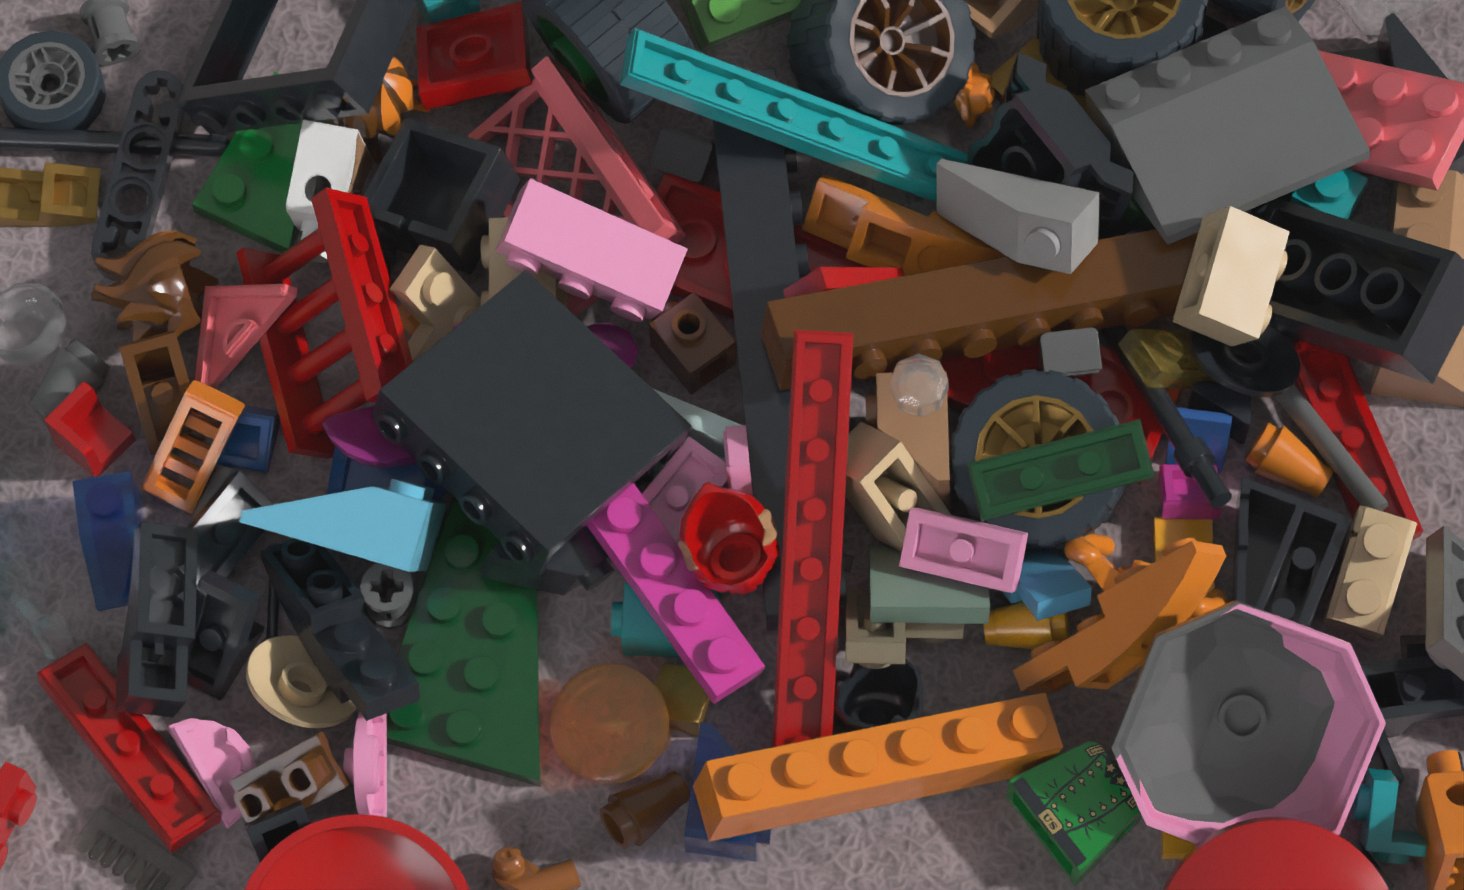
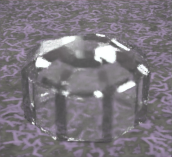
(919, 385)

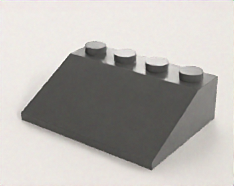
(1227, 123)

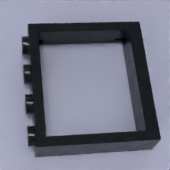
(226, 103)

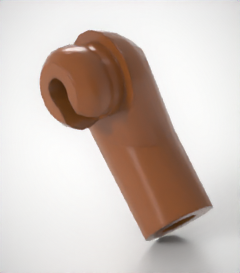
(516, 873)

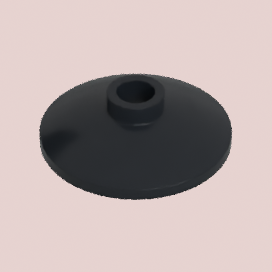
(1251, 368)

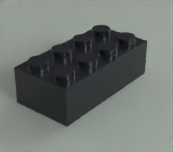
(1366, 291)

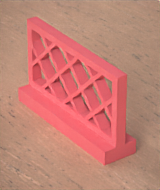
(596, 147)

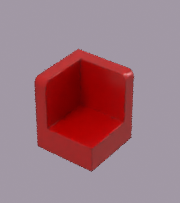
(88, 431)

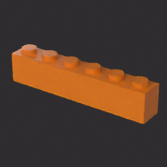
(875, 766)

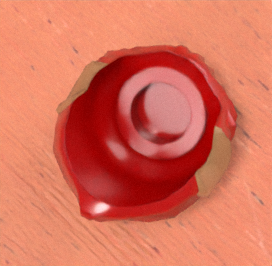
(728, 539)

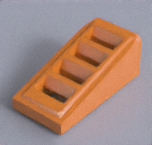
(214, 404)

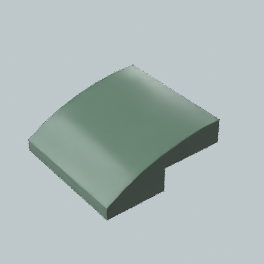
(920, 597)

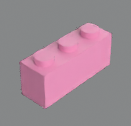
(590, 251)

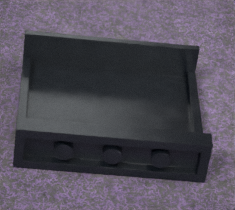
(528, 420)

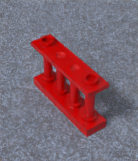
(369, 313)

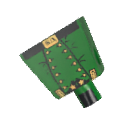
(1076, 807)

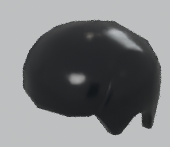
(878, 696)

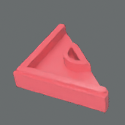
(233, 323)

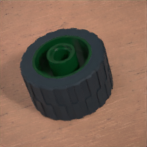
(592, 41)

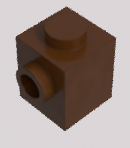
(692, 342)

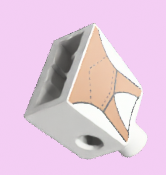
(325, 159)

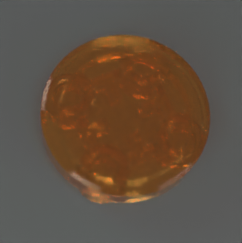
(609, 724)

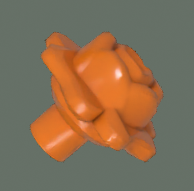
(975, 96)

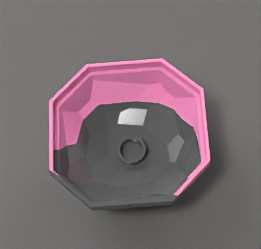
(1246, 724)

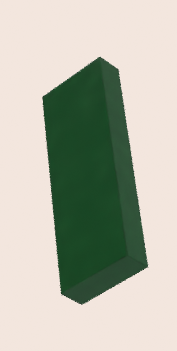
(1060, 470)

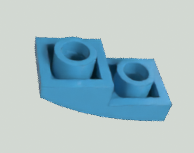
(1050, 585)

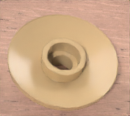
(292, 686)

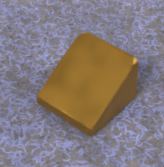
(684, 698)

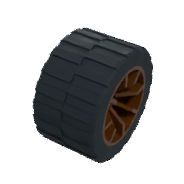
(883, 55)

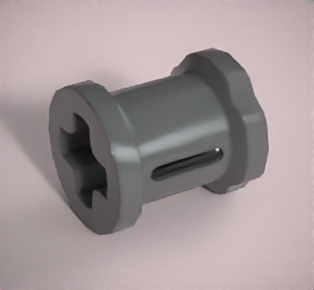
(110, 31)
(374, 588)

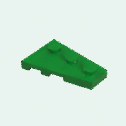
(253, 184)

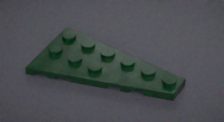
(474, 661)

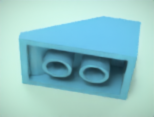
(374, 523)

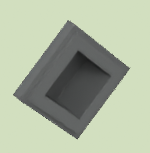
(1070, 352)

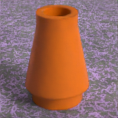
(1286, 460)

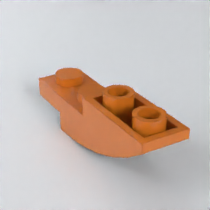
(887, 233)
(1134, 611)

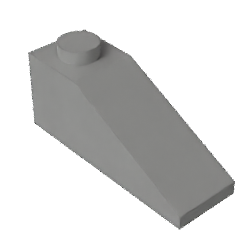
(1020, 215)

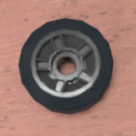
(44, 59)

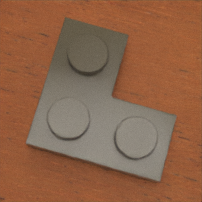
(885, 643)

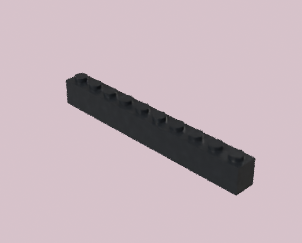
(761, 265)

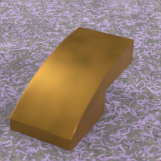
(51, 198)

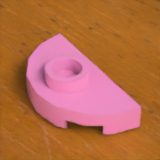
(215, 758)
(368, 765)

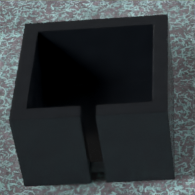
(439, 192)

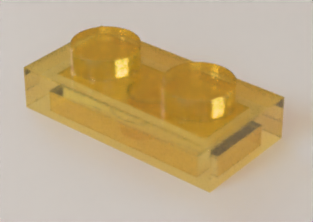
(1163, 358)

